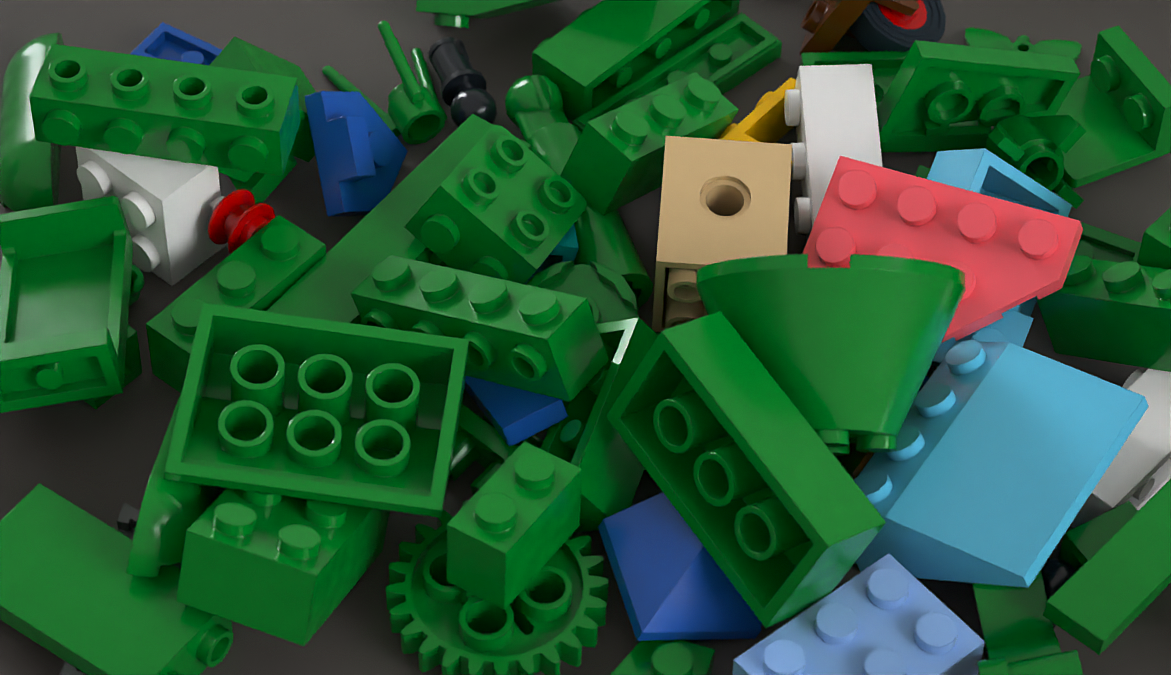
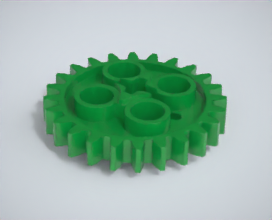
(448, 621)

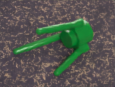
(411, 106)

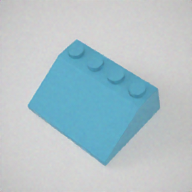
(994, 464)

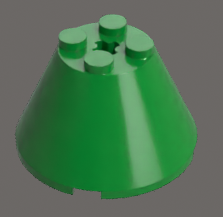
(840, 339)

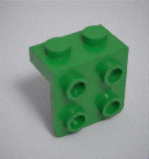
(498, 210)

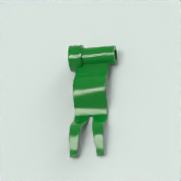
(1018, 633)

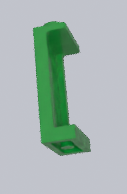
(63, 303)
(73, 597)

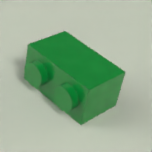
(513, 525)

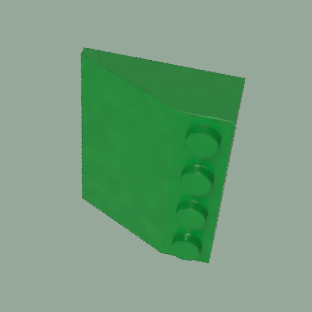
(319, 410)

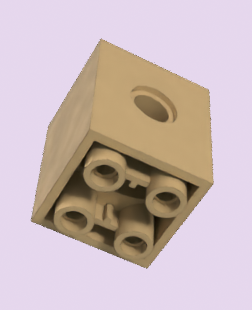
(715, 207)

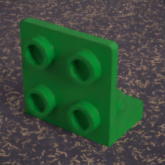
(1122, 110)

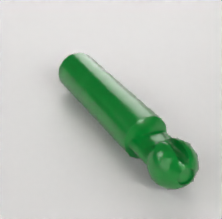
(537, 110)

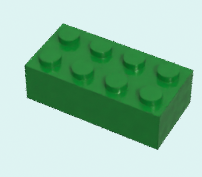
(744, 468)

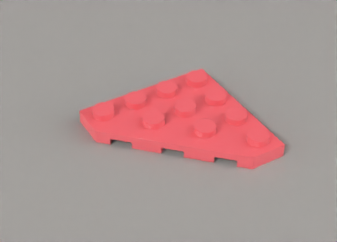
(998, 244)

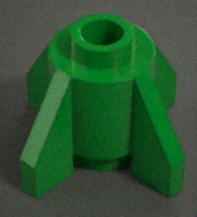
(1035, 149)

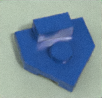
(353, 152)

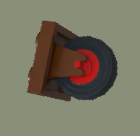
(874, 23)

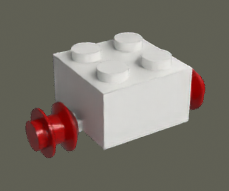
(171, 209)

